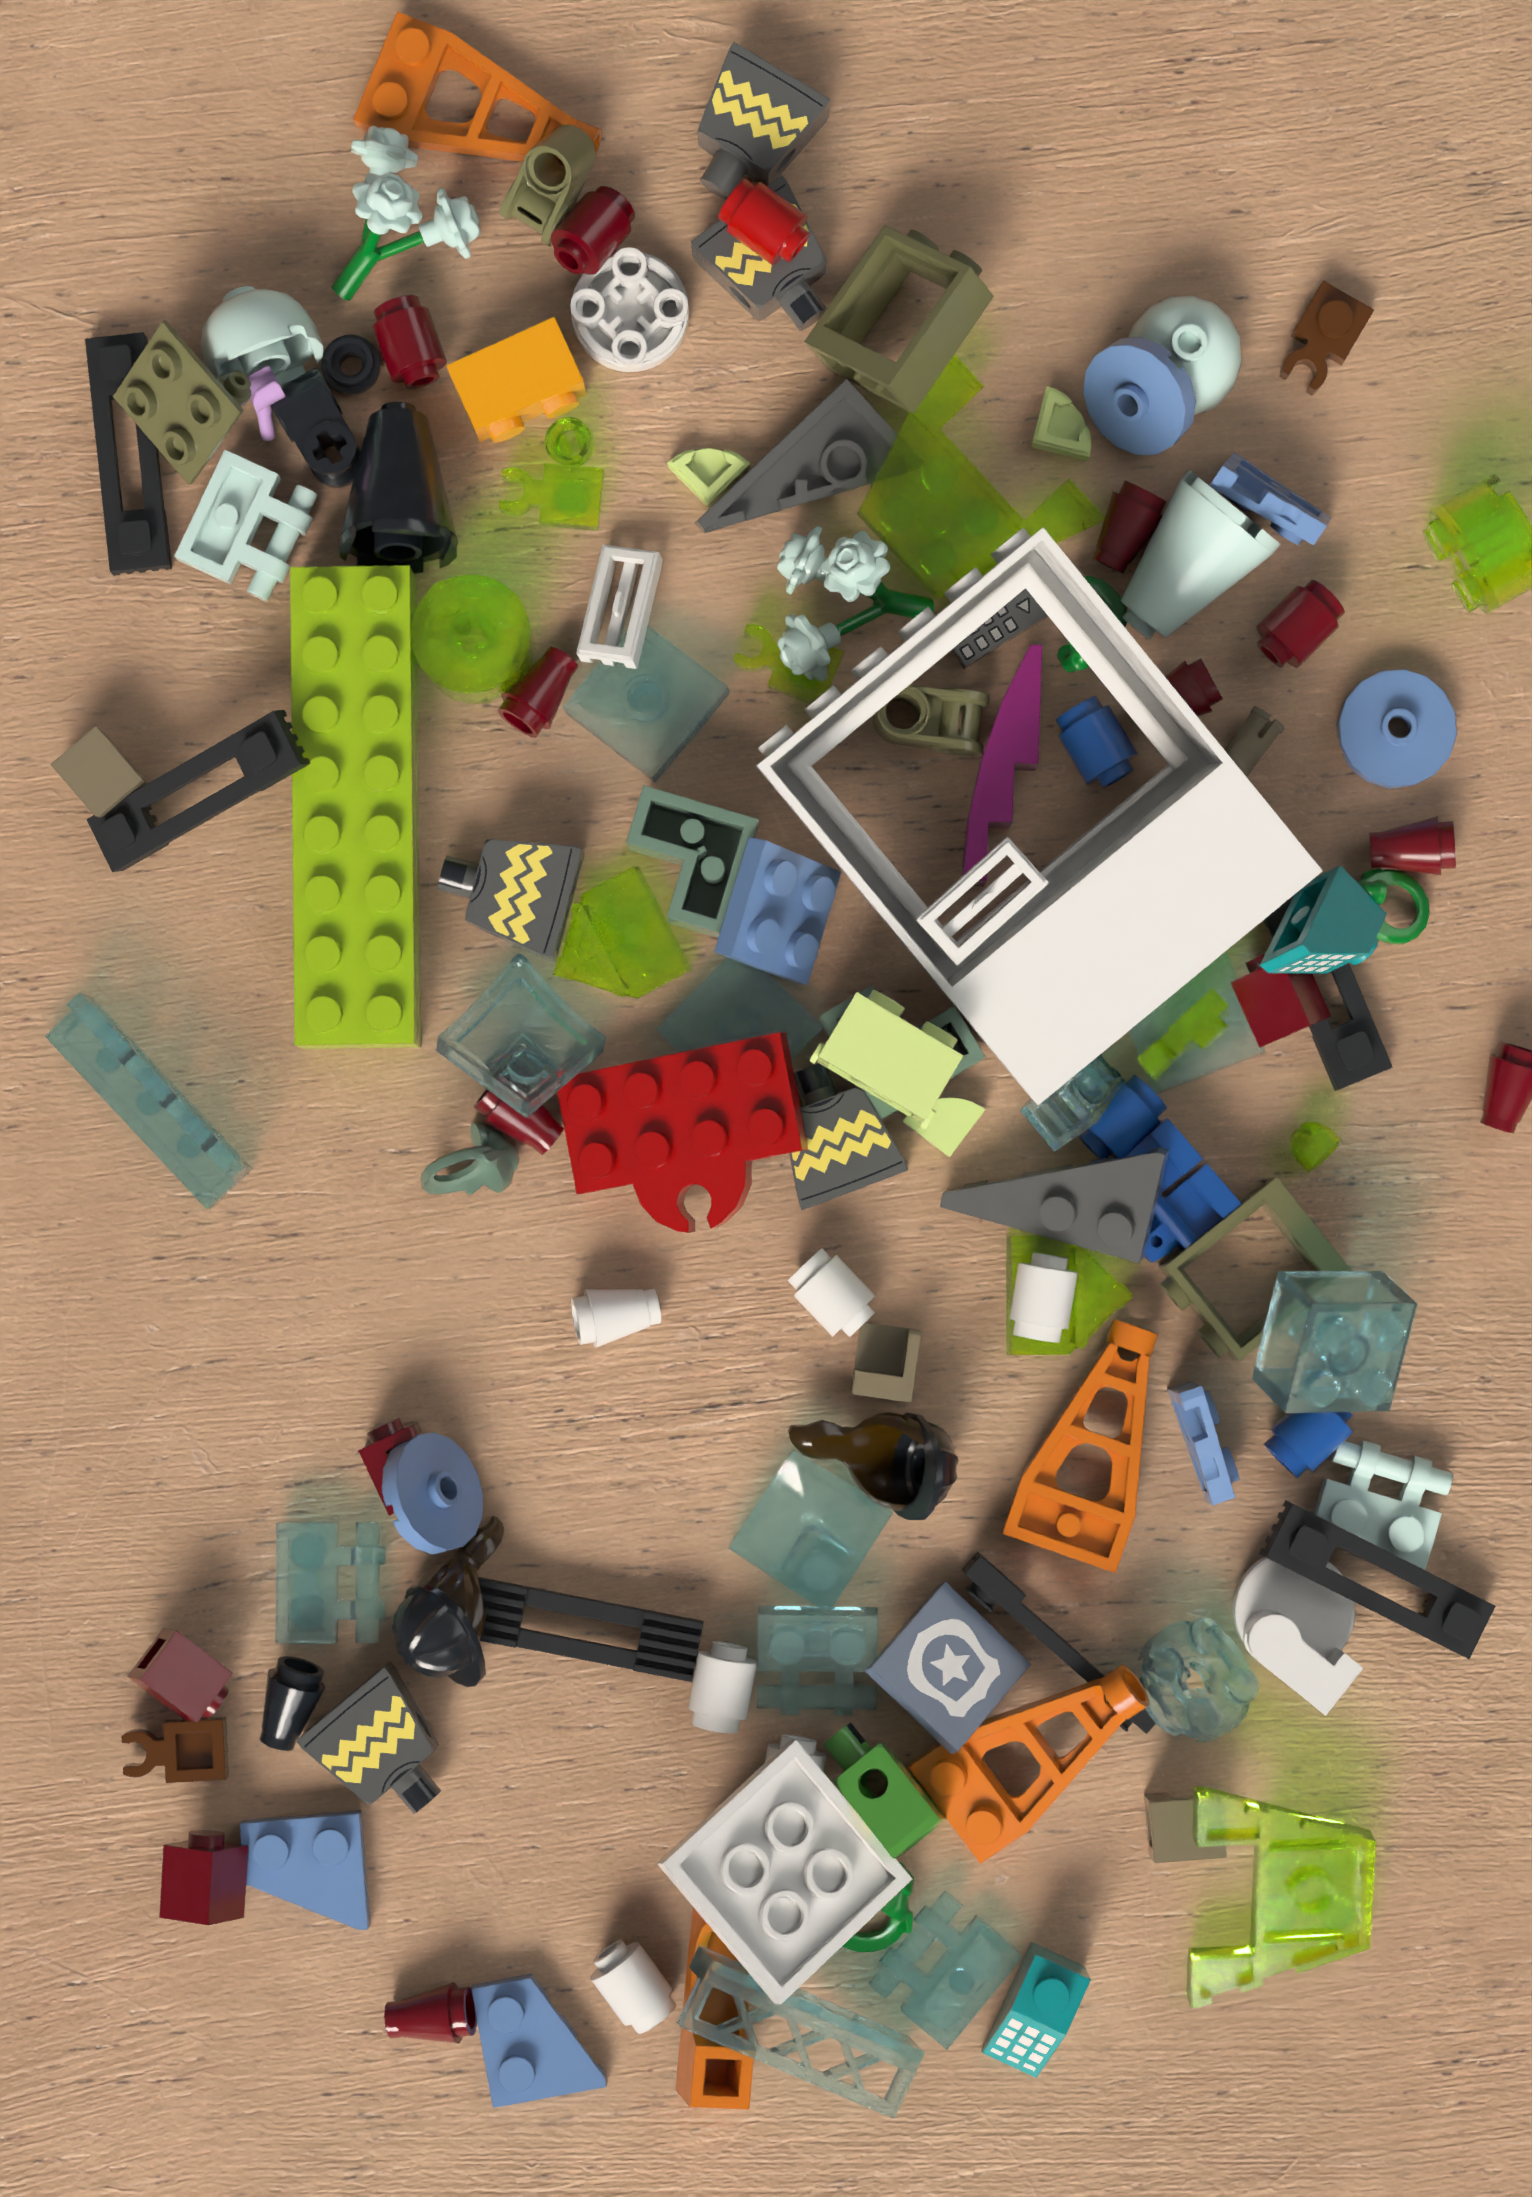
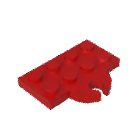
(684, 1125)

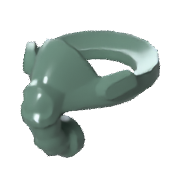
(492, 1165)

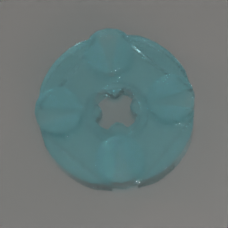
(1219, 1662)

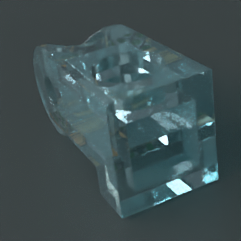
(1075, 1104)

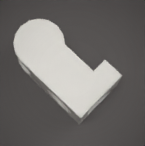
(1279, 1647)

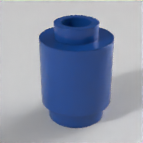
(1096, 742)
(1125, 1121)
(1307, 1439)

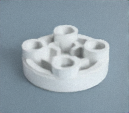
(630, 312)
(1319, 1613)

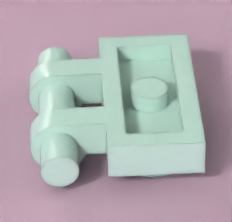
(229, 518)
(1384, 1521)

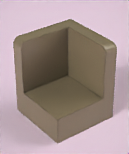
(98, 772)
(886, 1362)
(1170, 1830)

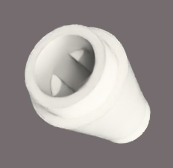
(613, 1314)

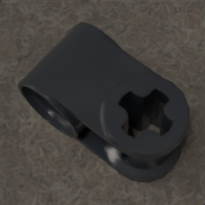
(314, 424)

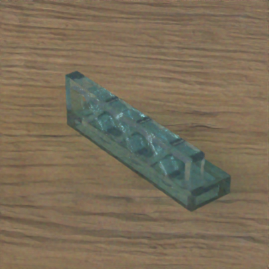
(148, 1101)
(812, 2012)

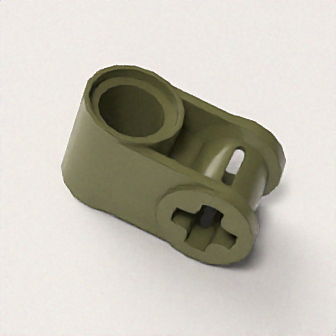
(544, 188)
(938, 720)

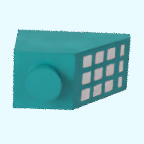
(1325, 927)
(1037, 2010)

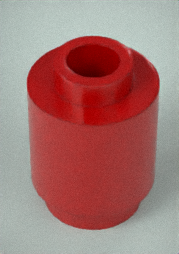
(764, 222)

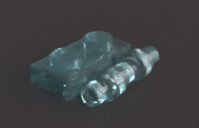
(308, 1582)
(816, 1641)
(958, 1982)

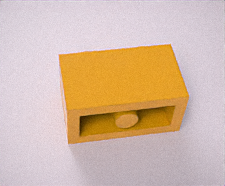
(517, 381)

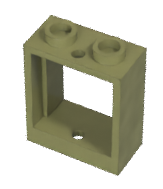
(866, 295)
(1295, 1226)

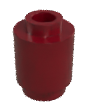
(592, 231)
(409, 341)
(1299, 624)

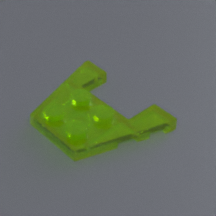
(941, 509)
(1306, 1892)

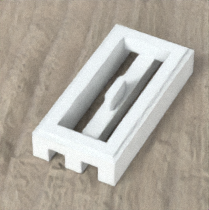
(610, 651)
(943, 935)

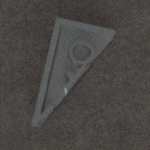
(824, 455)
(1089, 1205)

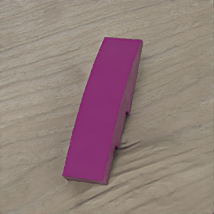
(1010, 747)

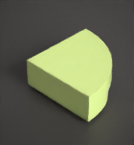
(1061, 427)
(708, 471)
(950, 1123)

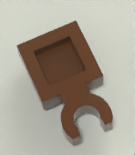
(1328, 331)
(187, 1750)

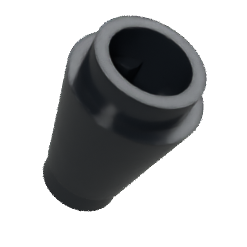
(289, 1701)

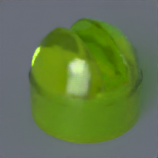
(558, 444)
(1313, 1144)

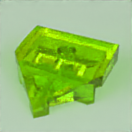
(621, 940)
(1094, 1299)

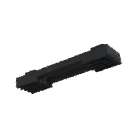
(134, 537)
(265, 755)
(1353, 1048)
(1306, 1544)
(994, 1588)
(665, 1646)

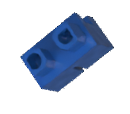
(1193, 1203)

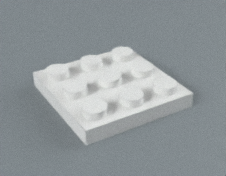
(784, 1871)

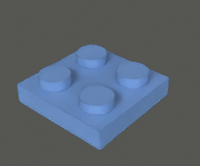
(777, 911)

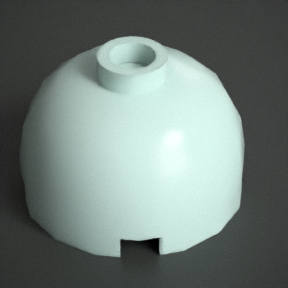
(257, 331)
(1199, 340)

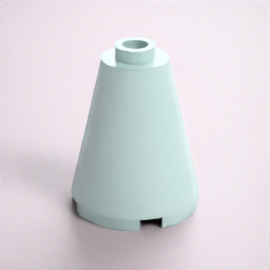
(1192, 558)

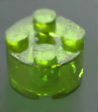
(1486, 544)
(453, 610)

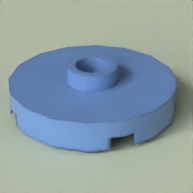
(1144, 373)
(1371, 747)
(433, 1493)

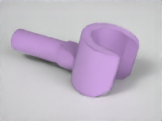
(265, 392)

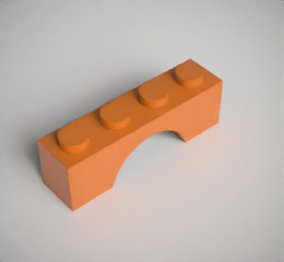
(707, 2071)

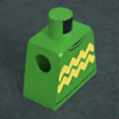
(905, 1809)

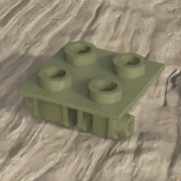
(181, 401)

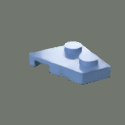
(1197, 1422)
(529, 2045)

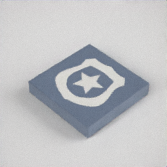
(948, 1667)

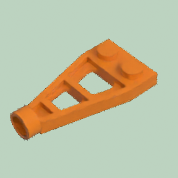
(406, 79)
(1068, 1522)
(975, 1798)

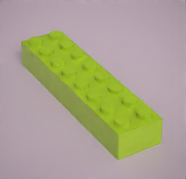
(355, 808)

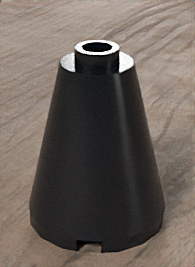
(398, 495)

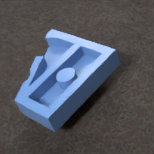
(1259, 492)
(311, 1863)

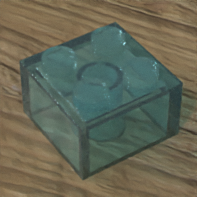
(1334, 1341)

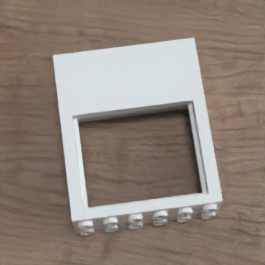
(1127, 903)

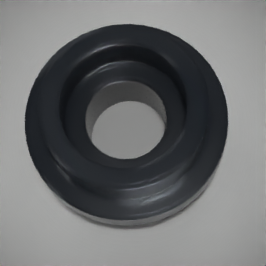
(340, 350)

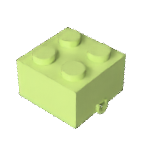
(890, 1055)

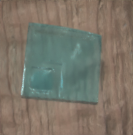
(521, 1039)
(810, 1530)

